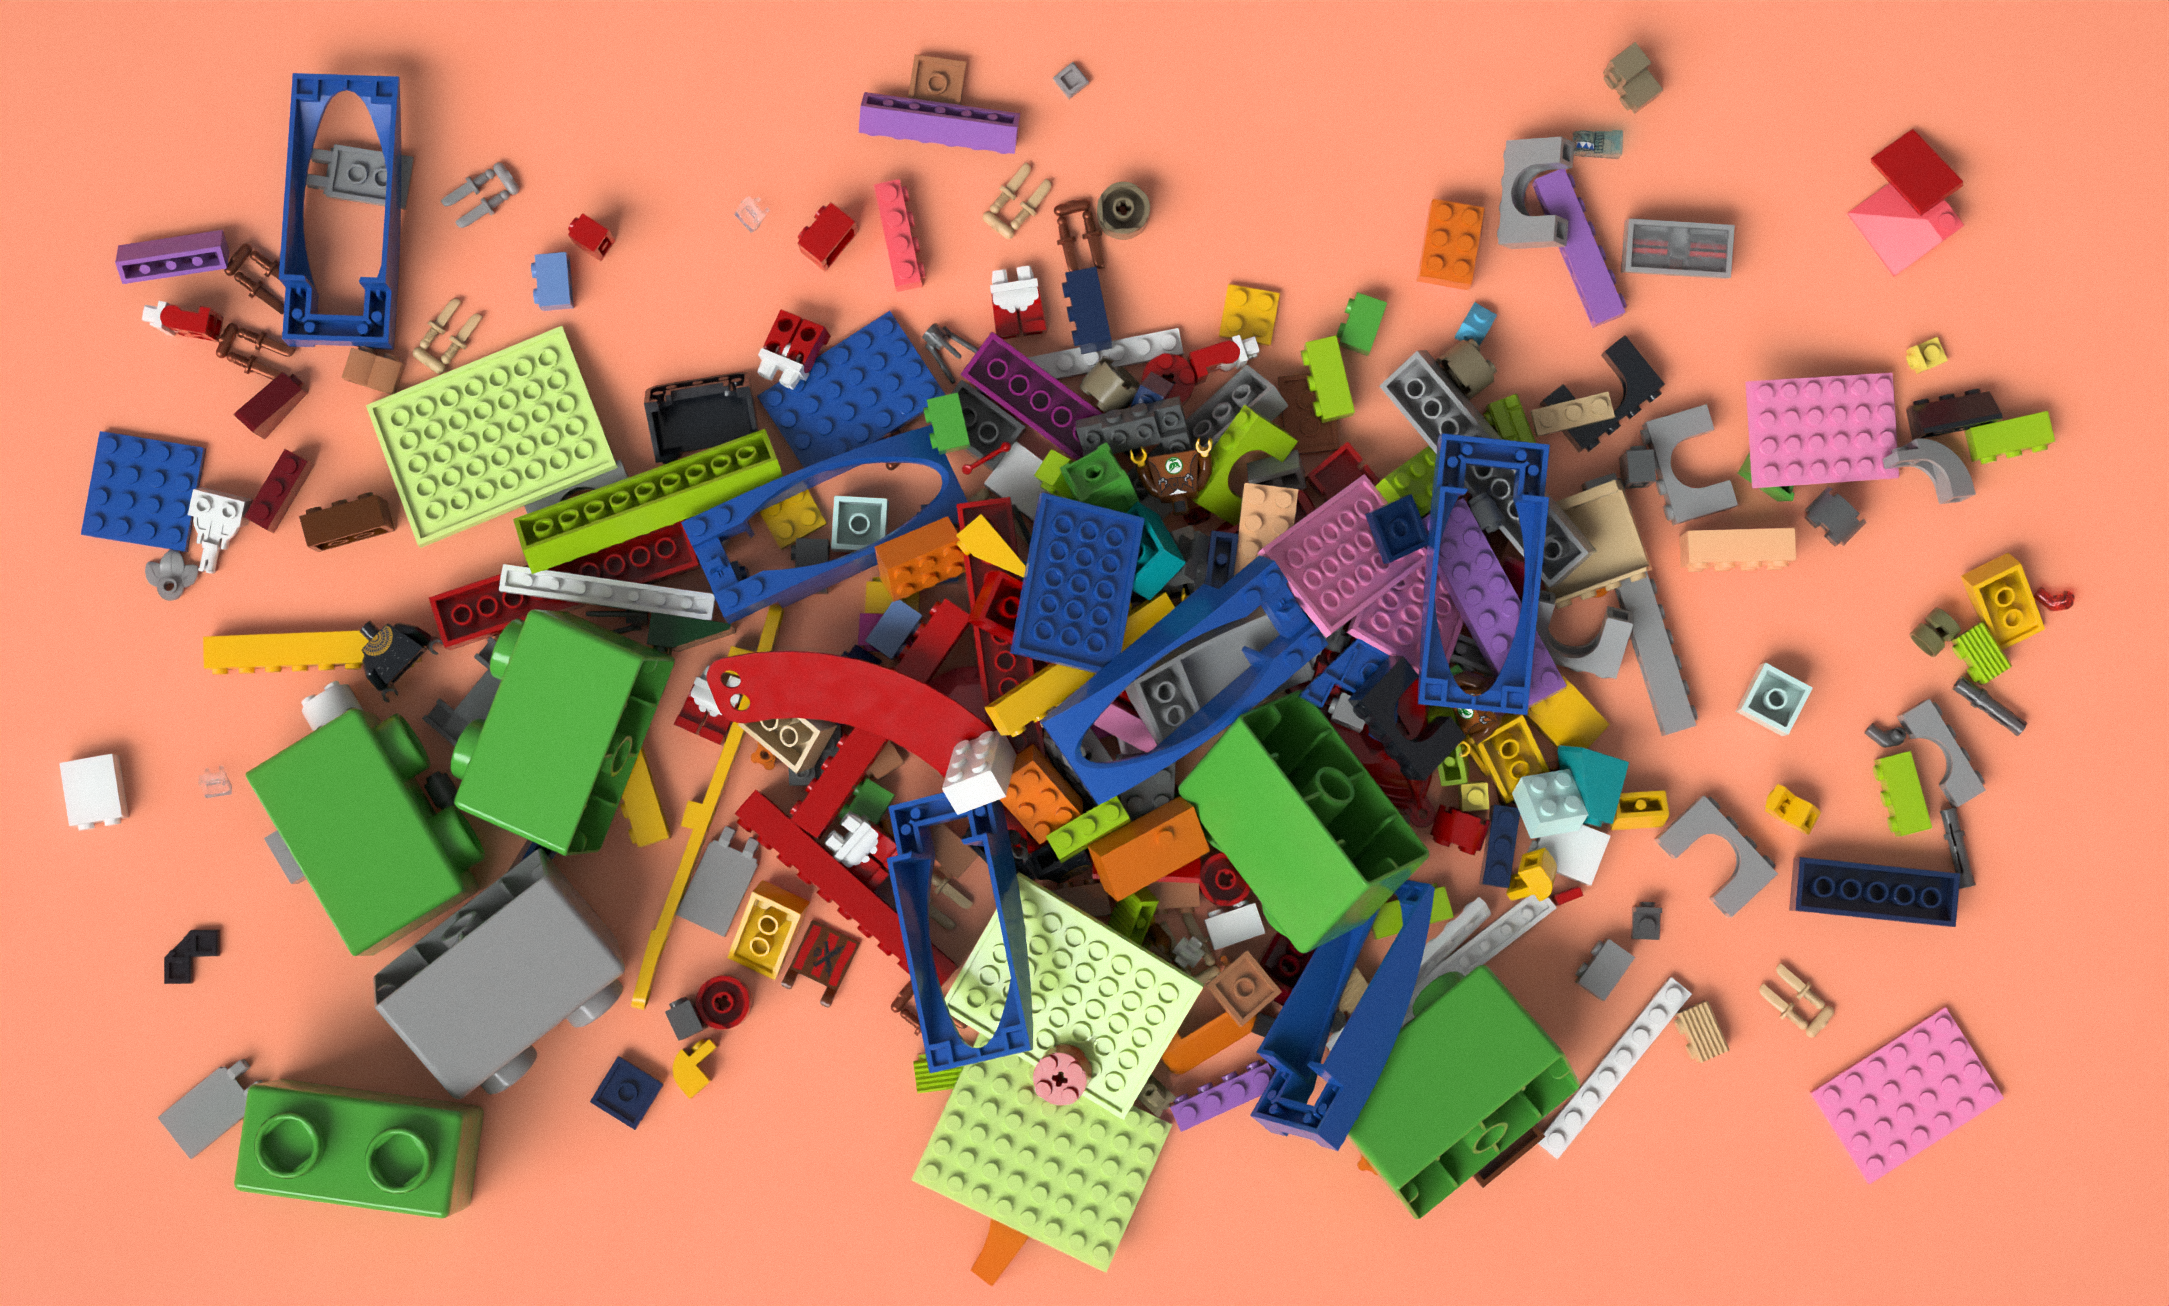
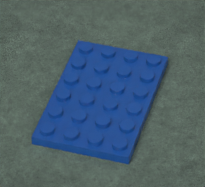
(853, 394)
(1077, 584)

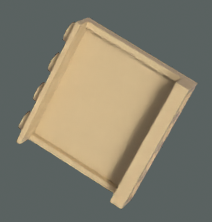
(1610, 527)

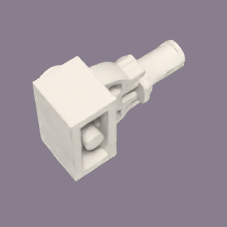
(216, 521)

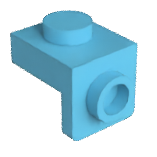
(1476, 324)

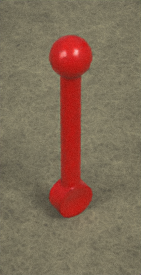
(967, 469)

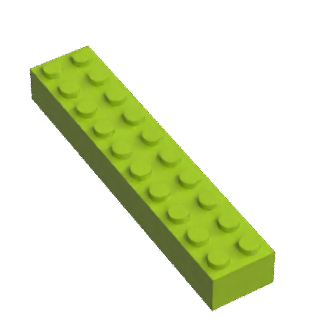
(646, 501)

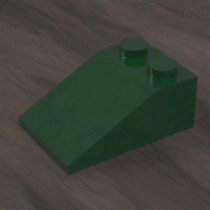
(680, 633)

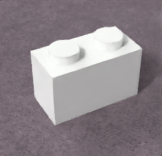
(1234, 925)

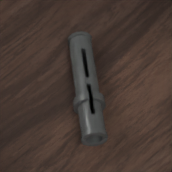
(1981, 699)
(1957, 846)

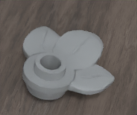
(171, 570)

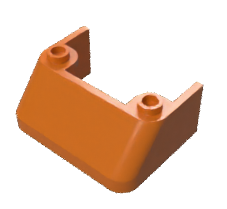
(1204, 1042)

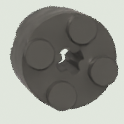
(1835, 517)

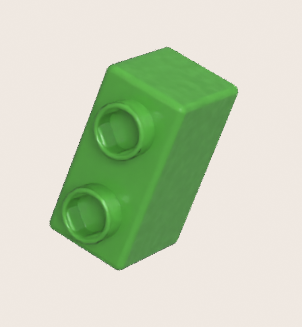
(559, 730)
(1302, 821)
(367, 829)
(1458, 1088)
(358, 1148)

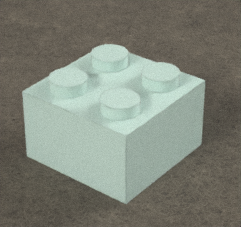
(858, 522)
(1774, 699)
(1550, 803)

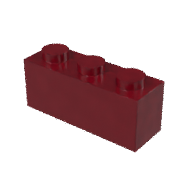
(279, 491)

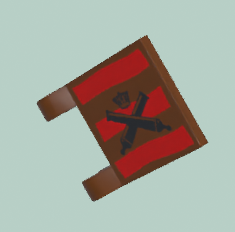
(823, 958)

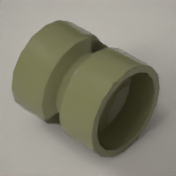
(1931, 640)

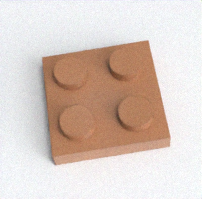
(937, 79)
(1243, 988)

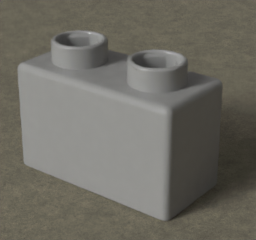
(501, 978)

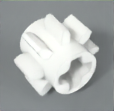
(1188, 952)

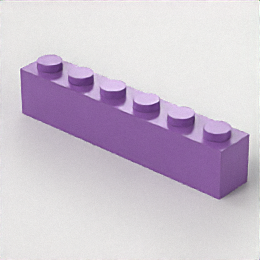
(939, 123)
(1581, 255)

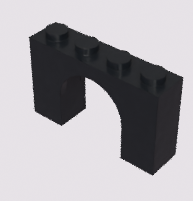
(1638, 384)
(1376, 704)

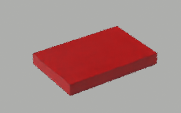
(1916, 172)

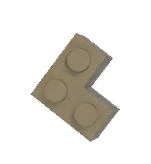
(1631, 78)

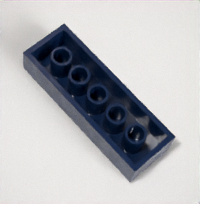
(1874, 892)

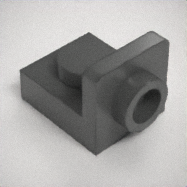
(1646, 921)

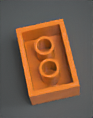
(1450, 244)
(920, 559)
(1040, 795)

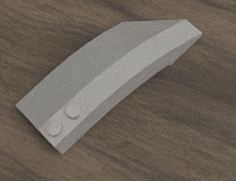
(1200, 670)

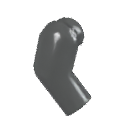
(1886, 738)

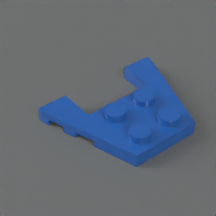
(1348, 672)

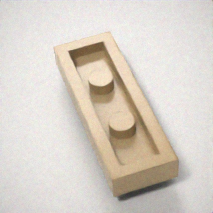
(1572, 414)

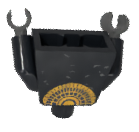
(393, 652)
(1047, 866)

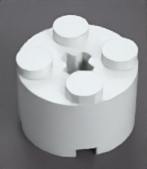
(329, 704)

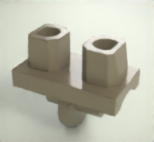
(1155, 1096)

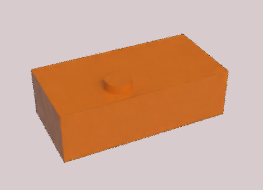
(1148, 848)

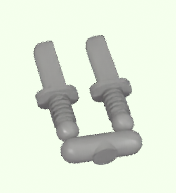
(472, 185)

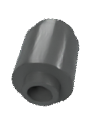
(1486, 512)
(441, 789)

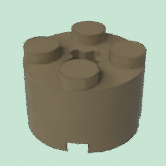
(1135, 202)
(1467, 367)
(1110, 385)

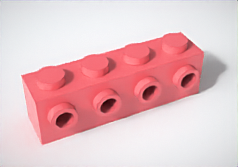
(898, 236)

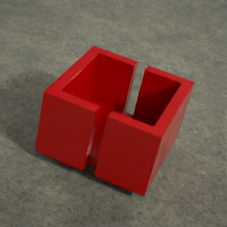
(827, 236)
(1339, 472)

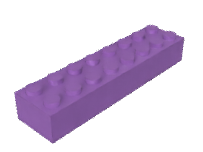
(1488, 599)

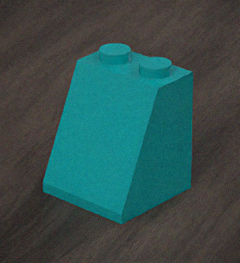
(1597, 779)

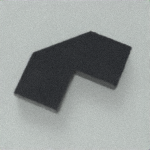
(179, 961)

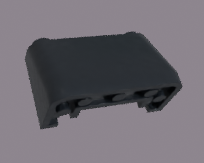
(699, 414)

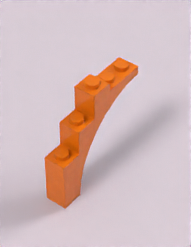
(998, 1251)

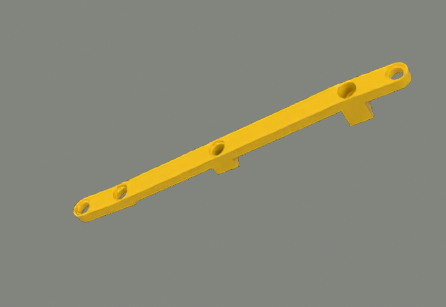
(699, 818)

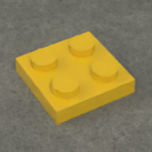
(1249, 314)
(793, 519)

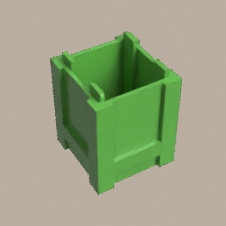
(1100, 481)

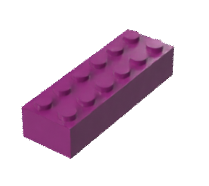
(1029, 393)

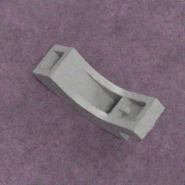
(1940, 463)

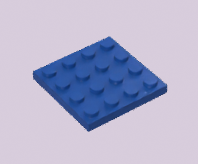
(142, 491)

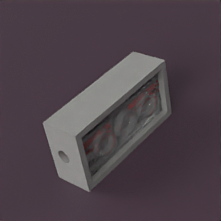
(1677, 248)

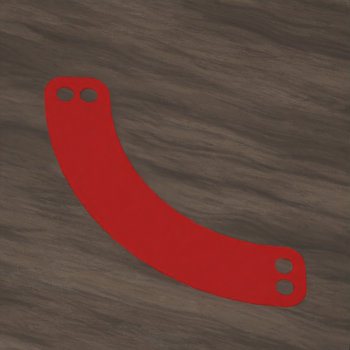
(854, 695)

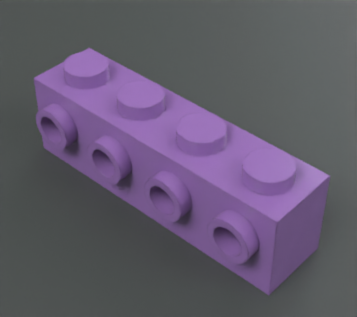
(172, 256)
(1224, 1096)

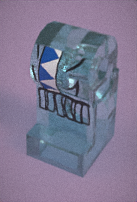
(1598, 144)

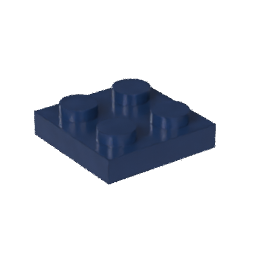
(1397, 528)
(627, 1092)

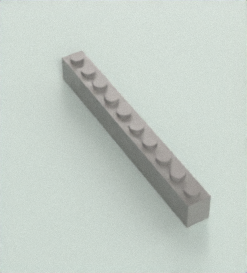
(1653, 648)

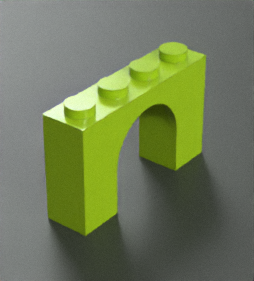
(1246, 433)

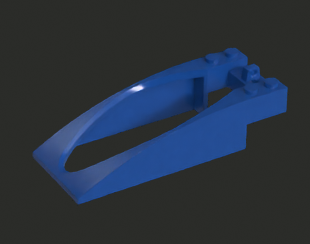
(301, 322)
(1530, 461)
(791, 585)
(1202, 611)
(911, 886)
(1362, 1049)

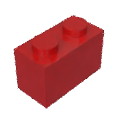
(590, 236)

